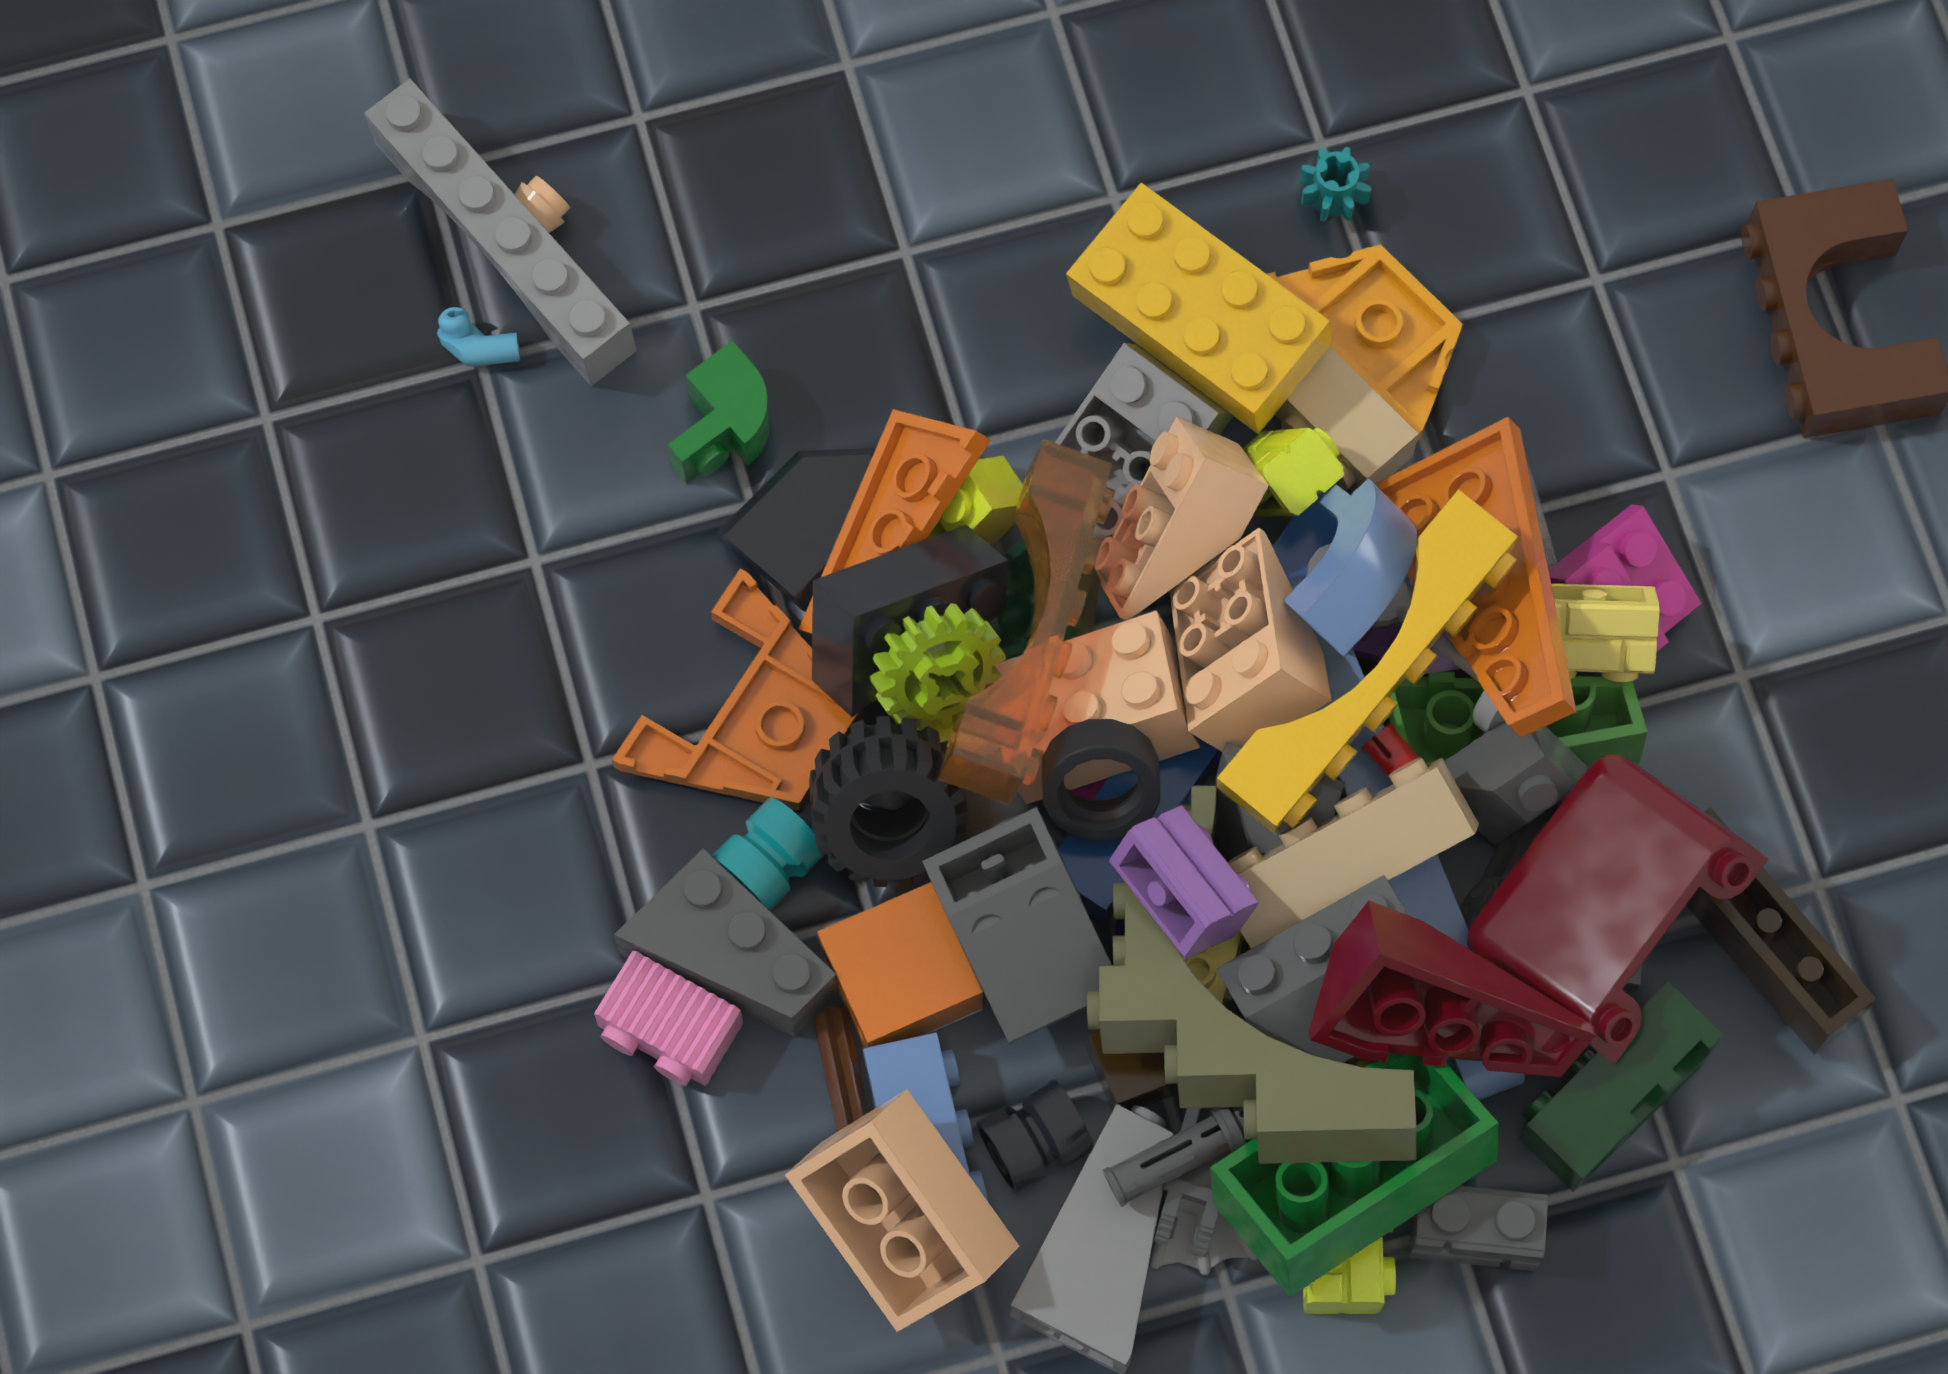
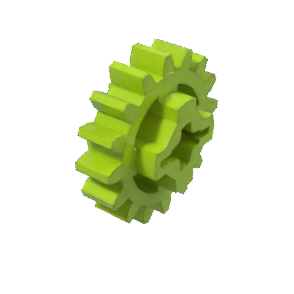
(937, 666)

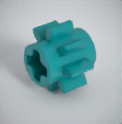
(1335, 184)

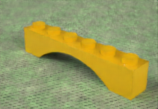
(1286, 761)

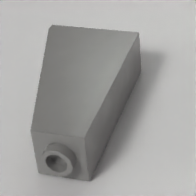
(1097, 1254)

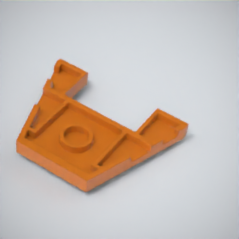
(767, 727)

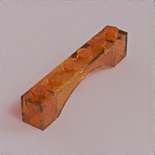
(997, 728)

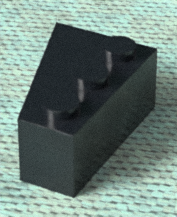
(873, 597)

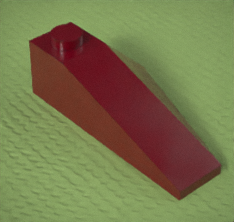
(1422, 994)

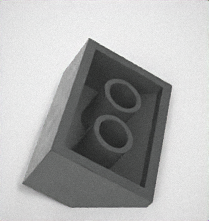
(1283, 976)

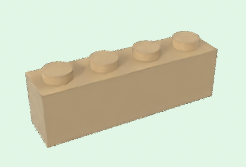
(1365, 428)
(1362, 842)

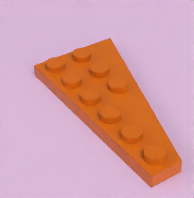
(1516, 628)

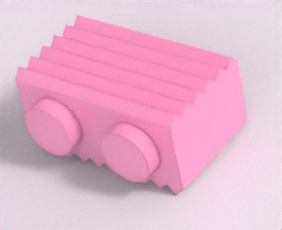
(667, 1020)

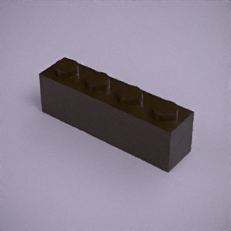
(1785, 958)

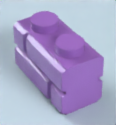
(1184, 881)

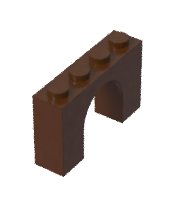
(1829, 381)

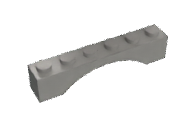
(531, 261)

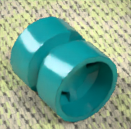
(770, 853)

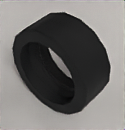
(1098, 741)

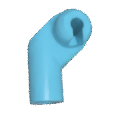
(471, 344)

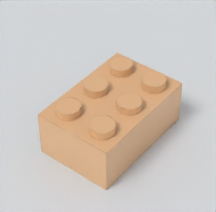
(1119, 675)
(902, 1211)

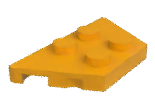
(1382, 326)

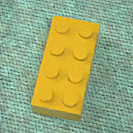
(1200, 308)

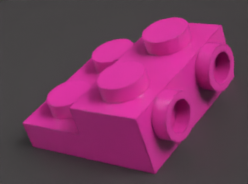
(1631, 554)

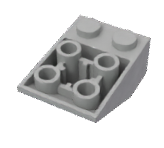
(1127, 414)

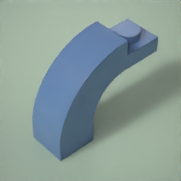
(1360, 567)

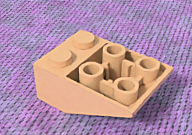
(1179, 516)
(1242, 648)

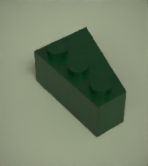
(1610, 1102)

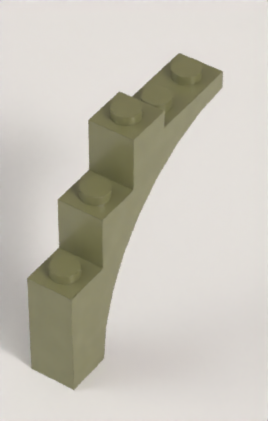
(1291, 1100)

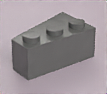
(730, 946)

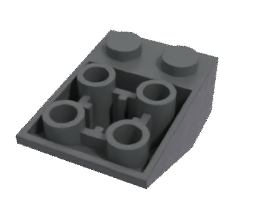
(1020, 923)

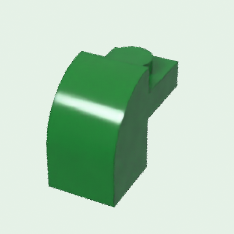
(734, 411)

